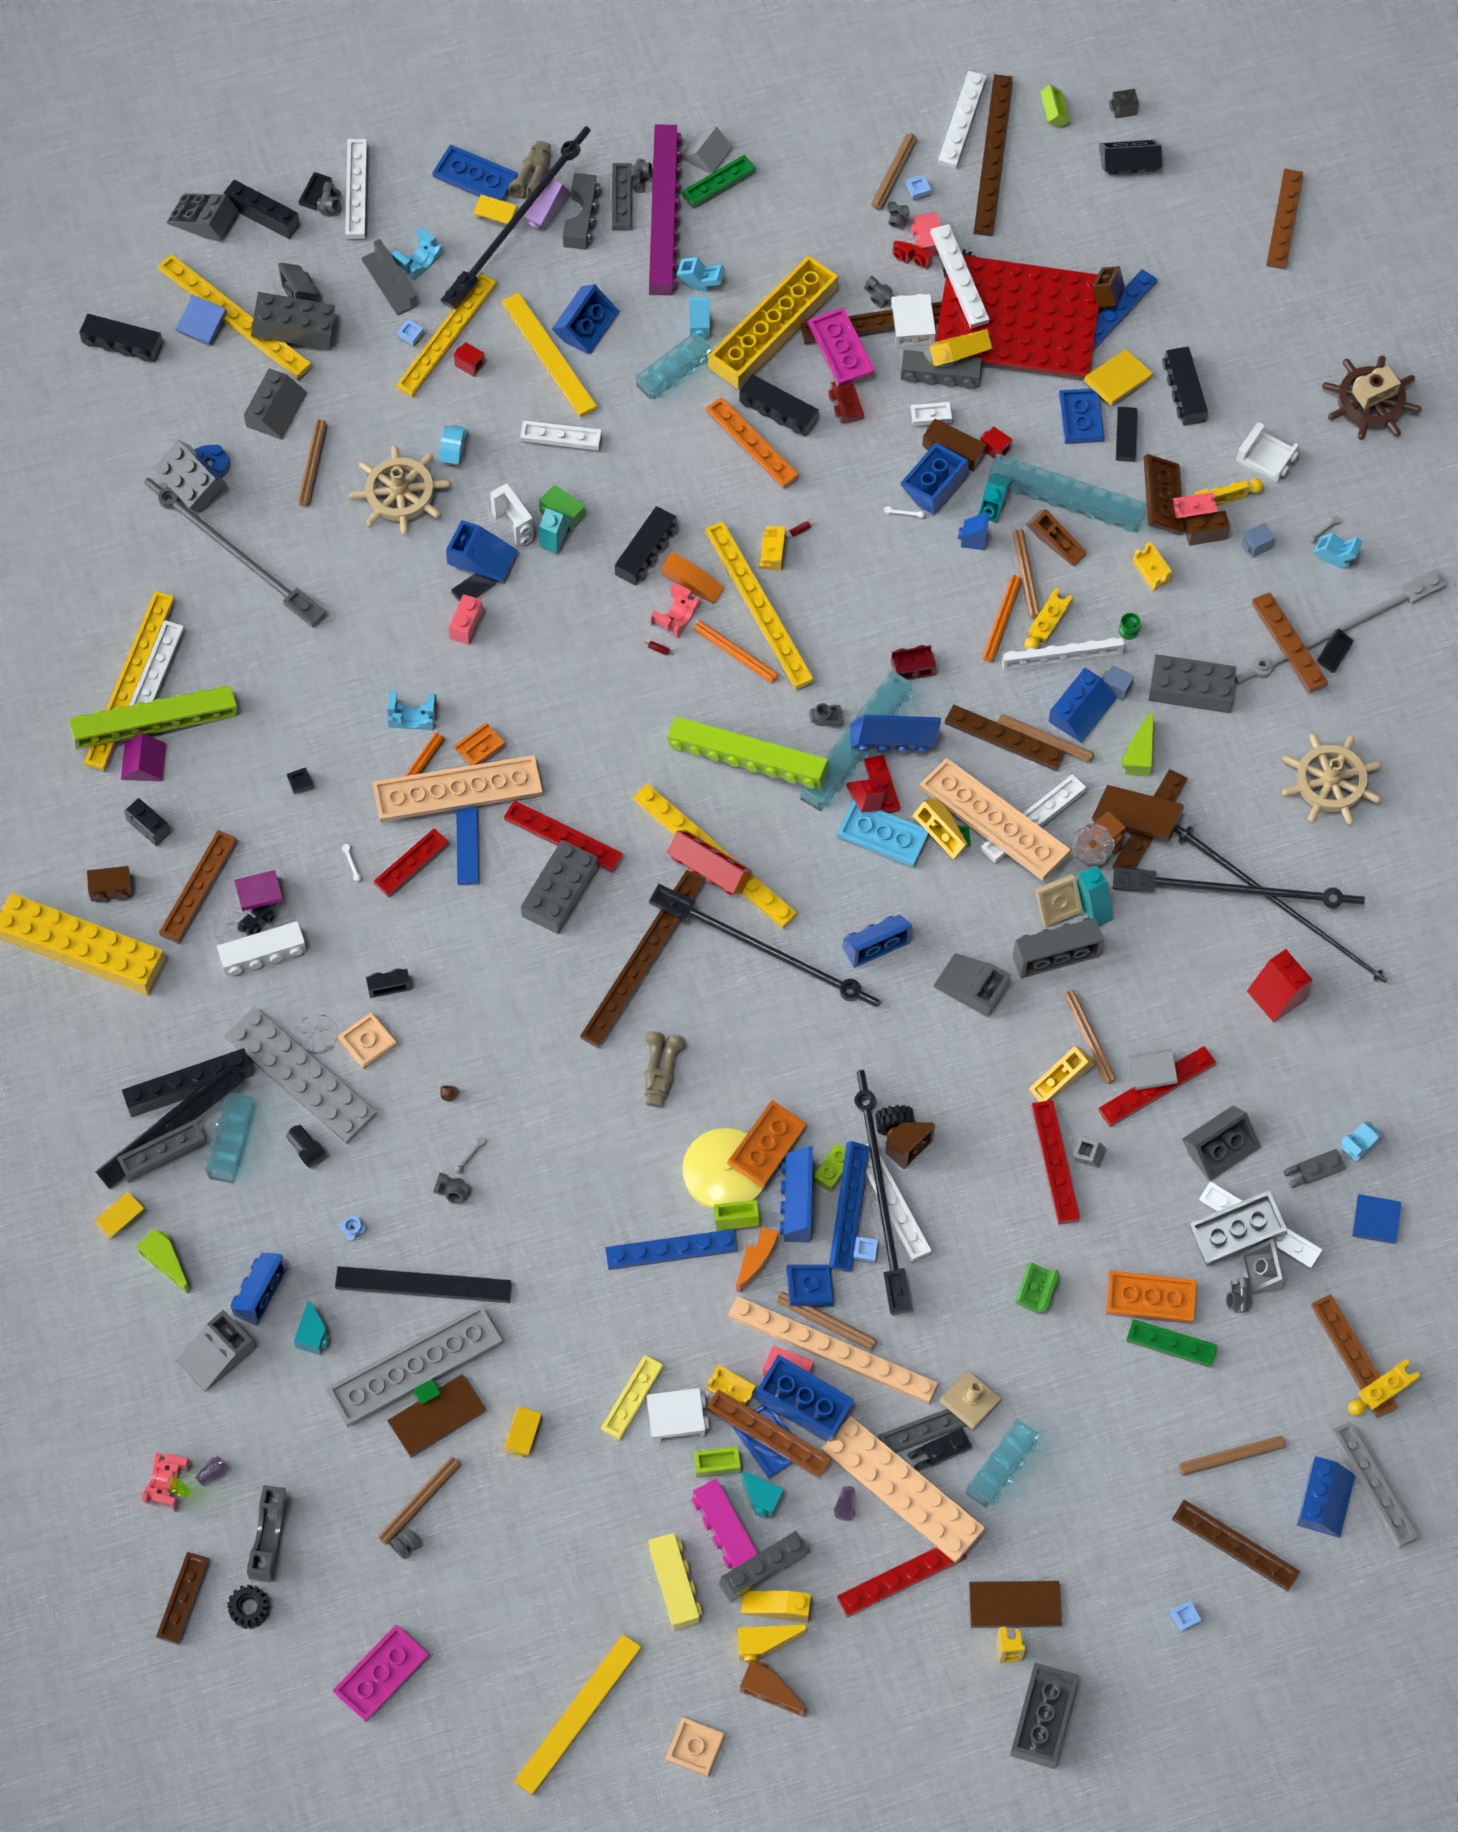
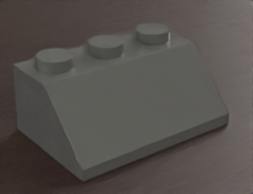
(274, 404)
(1222, 1142)

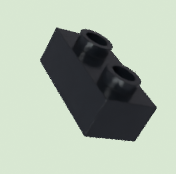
(388, 983)

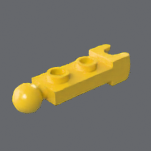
(1234, 491)
(1047, 619)
(1383, 1389)

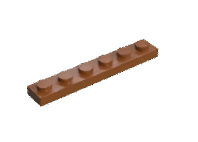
(1284, 219)
(1289, 642)
(197, 886)
(1349, 1347)
(768, 1433)

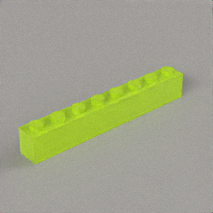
(153, 716)
(748, 753)

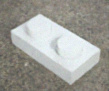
(925, 413)

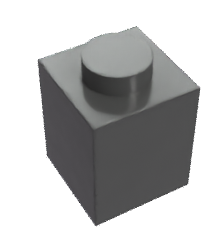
(1089, 1151)

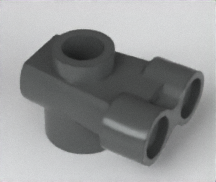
(639, 172)
(329, 201)
(898, 214)
(880, 293)
(826, 715)
(455, 1188)
(1239, 1297)

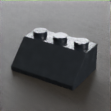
(1131, 156)

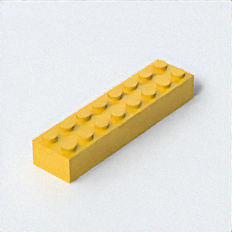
(773, 322)
(80, 944)

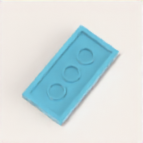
(883, 834)

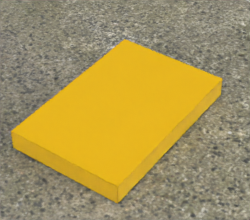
(1118, 377)

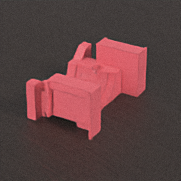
(680, 612)
(160, 1475)

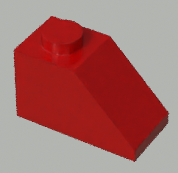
(867, 794)

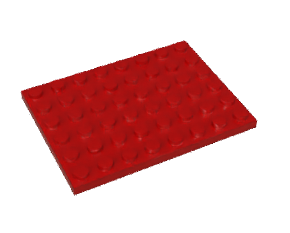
(1035, 313)

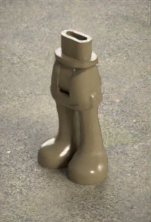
(536, 162)
(659, 1079)

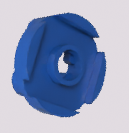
(217, 455)

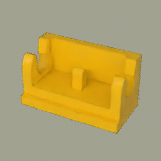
(495, 209)
(772, 548)
(1152, 566)
(118, 1215)
(731, 1385)
(521, 1432)
(1009, 1649)

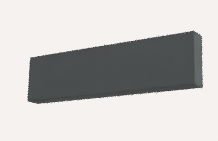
(621, 196)
(921, 1430)

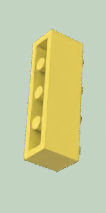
(674, 1582)

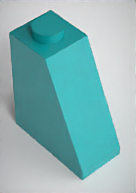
(1095, 895)

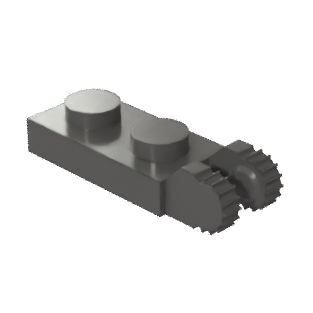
(1316, 1168)

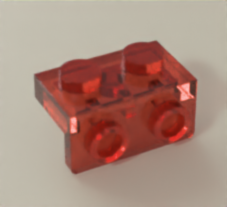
(846, 402)

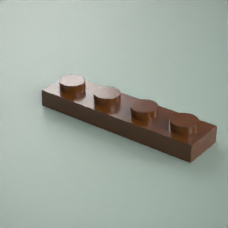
(182, 1598)

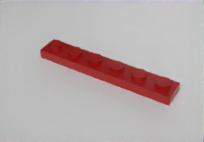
(555, 832)
(1135, 1100)
(1055, 1162)
(895, 1581)

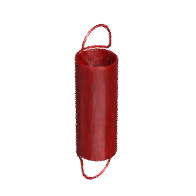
(800, 528)
(659, 648)

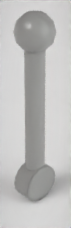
(1335, 521)
(480, 1143)

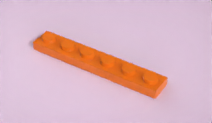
(752, 442)

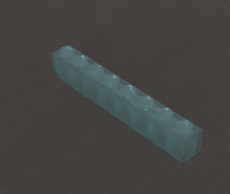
(1070, 494)
(843, 759)

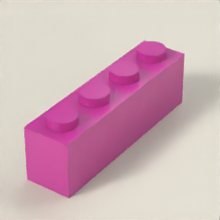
(723, 1523)

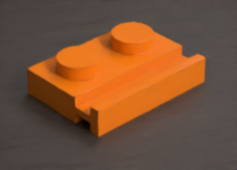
(479, 745)

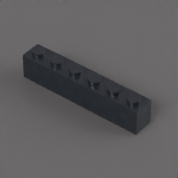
(181, 1083)

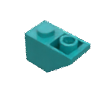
(995, 496)

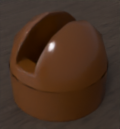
(448, 1093)

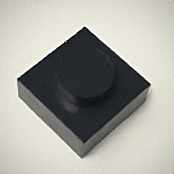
(299, 780)

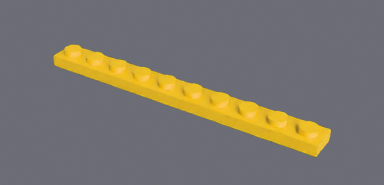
(235, 316)
(759, 605)
(132, 670)
(676, 821)

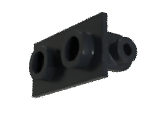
(262, 916)

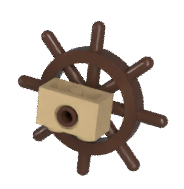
(1372, 388)

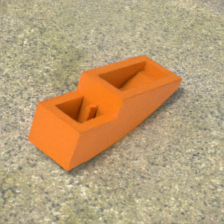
(692, 578)
(756, 1258)

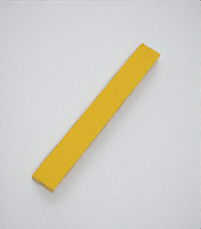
(445, 336)
(549, 355)
(577, 1715)

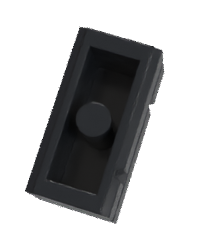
(147, 822)

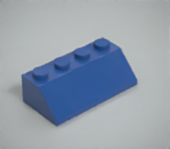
(894, 733)
(798, 1195)
(803, 1398)

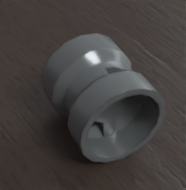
(404, 1543)

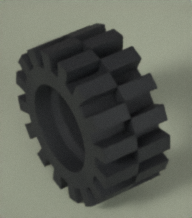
(893, 1116)
(248, 1593)

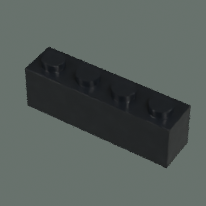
(263, 209)
(121, 337)
(1185, 386)
(778, 405)
(646, 545)

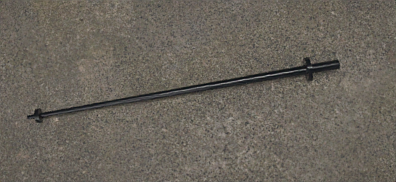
(1185, 835)

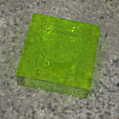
(178, 1487)

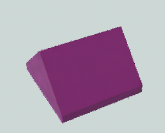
(143, 759)
(258, 890)

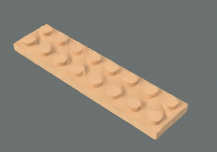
(457, 788)
(995, 819)
(903, 1489)

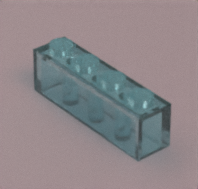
(673, 366)
(230, 1138)
(1002, 1463)

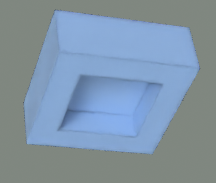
(918, 187)
(410, 332)
(865, 1249)
(1185, 1616)

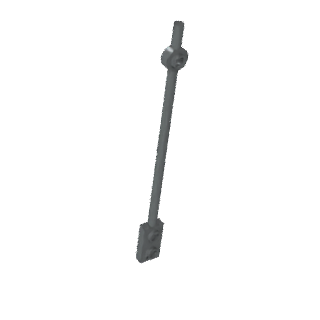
(296, 601)

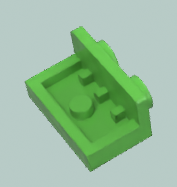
(1037, 1288)

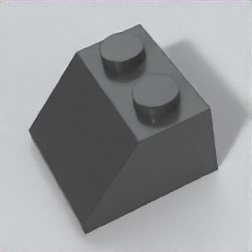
(297, 282)

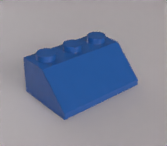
(585, 319)
(935, 477)
(1082, 705)
(877, 940)
(259, 1287)
(1326, 1497)

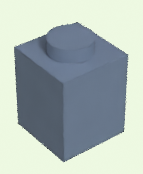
(1258, 540)
(1118, 682)

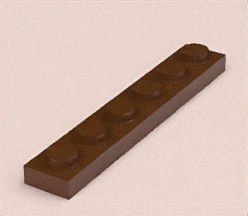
(1005, 737)
(1138, 843)
(1236, 1545)

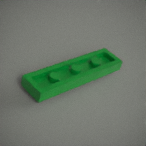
(718, 181)
(1171, 1343)

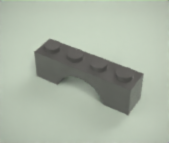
(577, 229)
(918, 369)
(270, 1522)
(748, 1574)

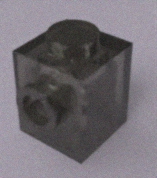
(1124, 103)

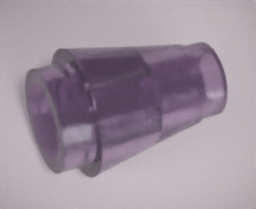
(212, 1470)
(845, 1504)

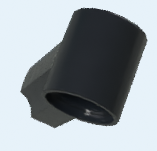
(308, 1149)

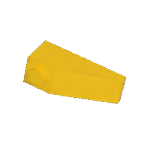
(960, 347)
(940, 826)
(1062, 1074)
(777, 1605)
(762, 1641)

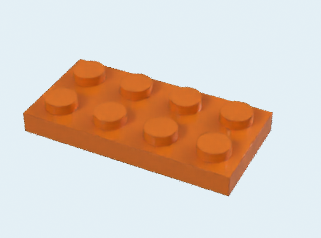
(766, 1143)
(1151, 1296)

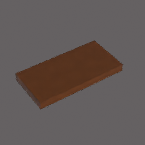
(1162, 485)
(1140, 812)
(429, 1422)
(1015, 1604)

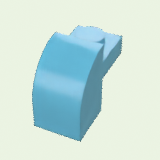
(698, 276)
(452, 444)
(1336, 551)
(1361, 1141)

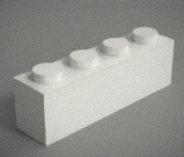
(261, 948)

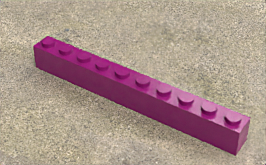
(663, 210)

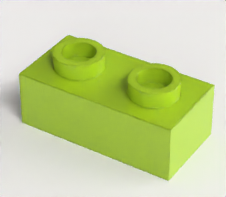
(1054, 106)
(831, 1169)
(736, 1215)
(717, 1461)

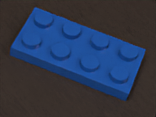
(474, 173)

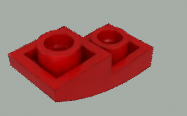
(907, 252)

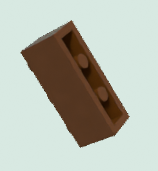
(955, 441)

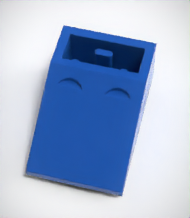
(480, 551)

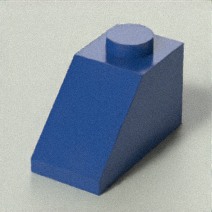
(974, 532)

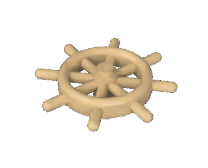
(399, 489)
(1331, 778)

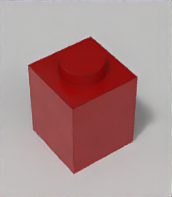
(469, 359)
(996, 442)

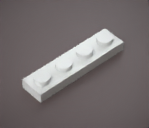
(560, 435)

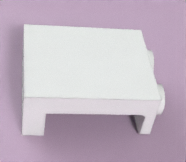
(913, 320)
(1267, 454)
(506, 502)
(676, 1414)

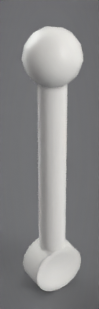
(888, 510)
(346, 849)

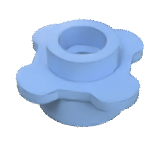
(348, 1223)

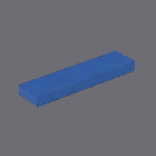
(467, 846)

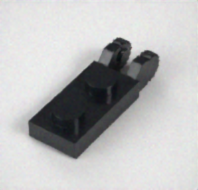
(941, 1449)

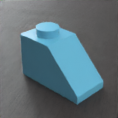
(699, 316)

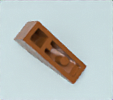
(1055, 536)
(767, 1687)

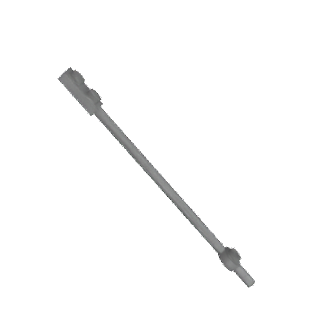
(1412, 591)

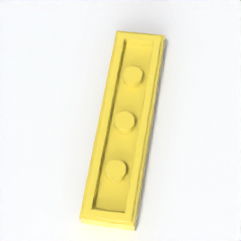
(632, 1397)

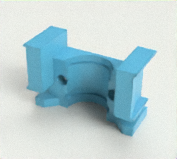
(424, 256)
(411, 718)

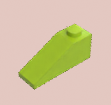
(1139, 751)
(159, 1253)

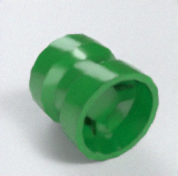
(1129, 626)

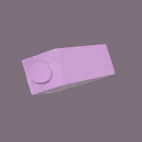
(547, 205)

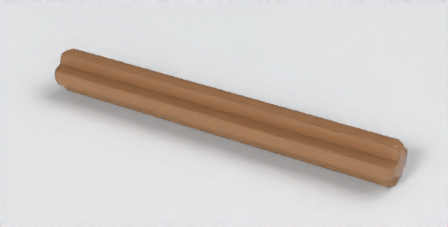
(893, 171)
(312, 463)
(1026, 573)
(1047, 738)
(1089, 1037)
(829, 1322)
(1231, 1455)
(419, 1500)

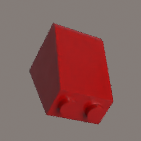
(1280, 986)

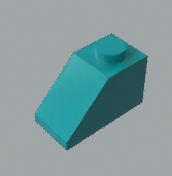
(553, 529)
(311, 1332)
(761, 1494)

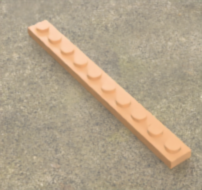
(833, 1350)

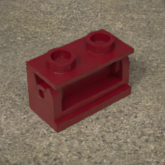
(914, 662)

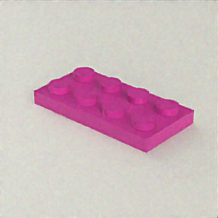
(841, 347)
(380, 1673)

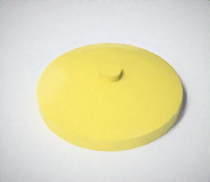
(709, 1175)

